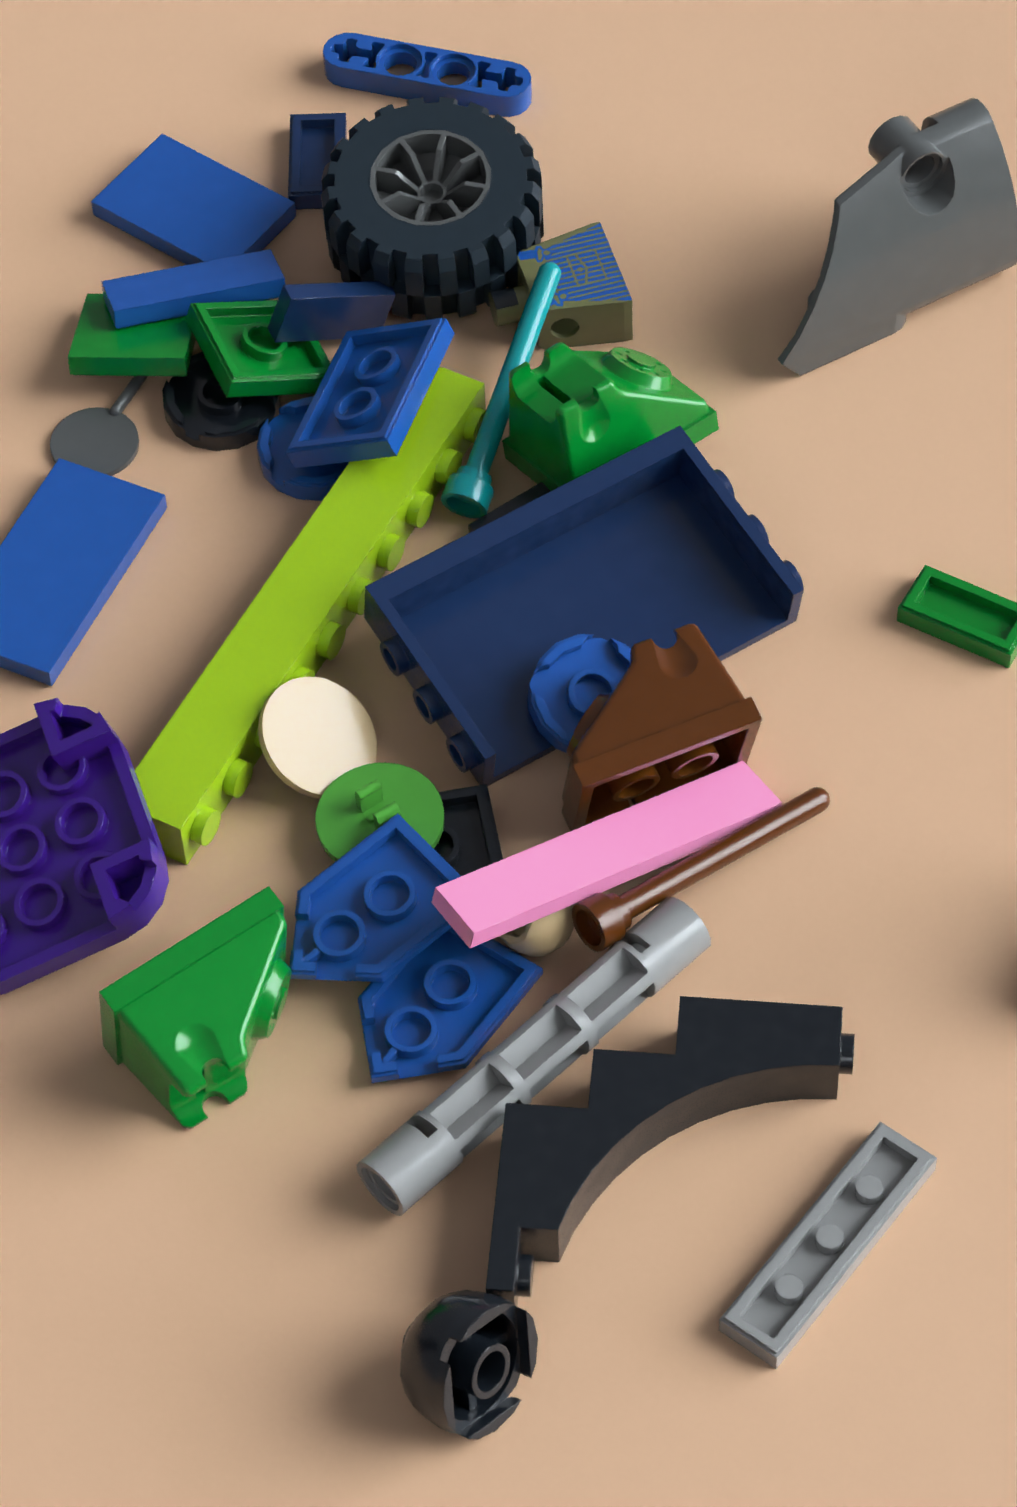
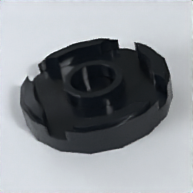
(206, 418)

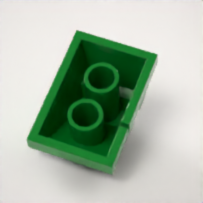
(592, 409)
(201, 1007)

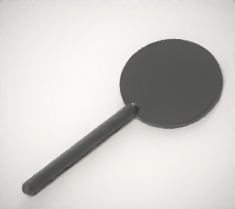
(99, 436)

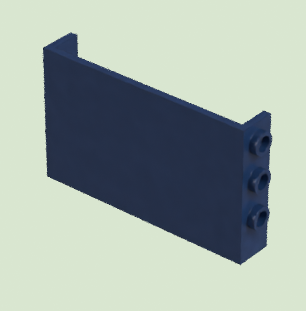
(605, 555)

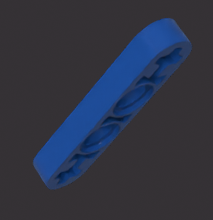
(429, 67)

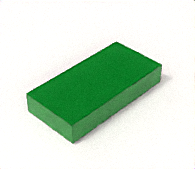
(962, 615)

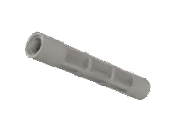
(533, 1055)

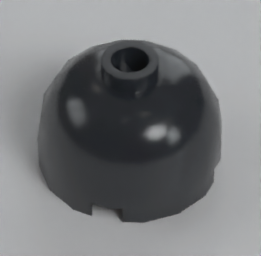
(466, 1361)

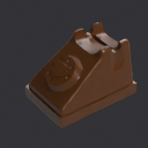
(658, 729)

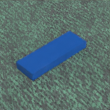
(170, 291)

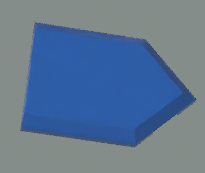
(370, 908)
(441, 1007)

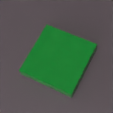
(137, 350)
(245, 354)

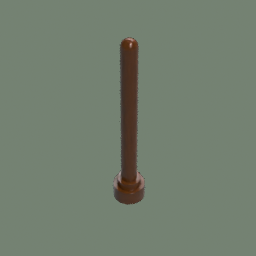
(604, 918)

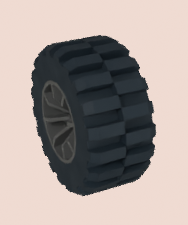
(432, 205)

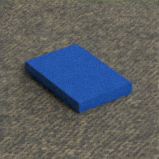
(192, 205)
(370, 393)

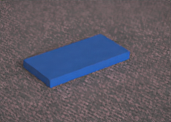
(66, 563)

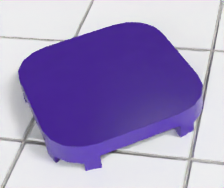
(73, 844)

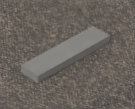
(827, 1245)

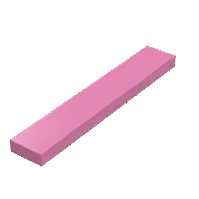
(602, 854)

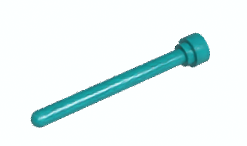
(470, 488)

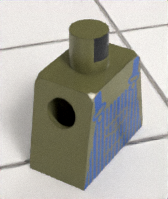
(590, 297)

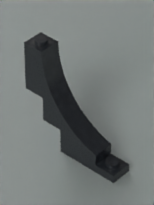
(724, 1061)

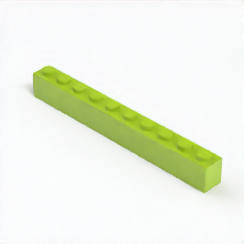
(301, 616)

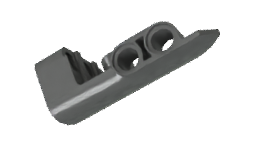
(910, 232)

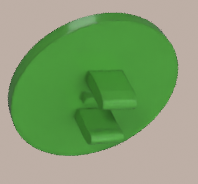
(370, 797)

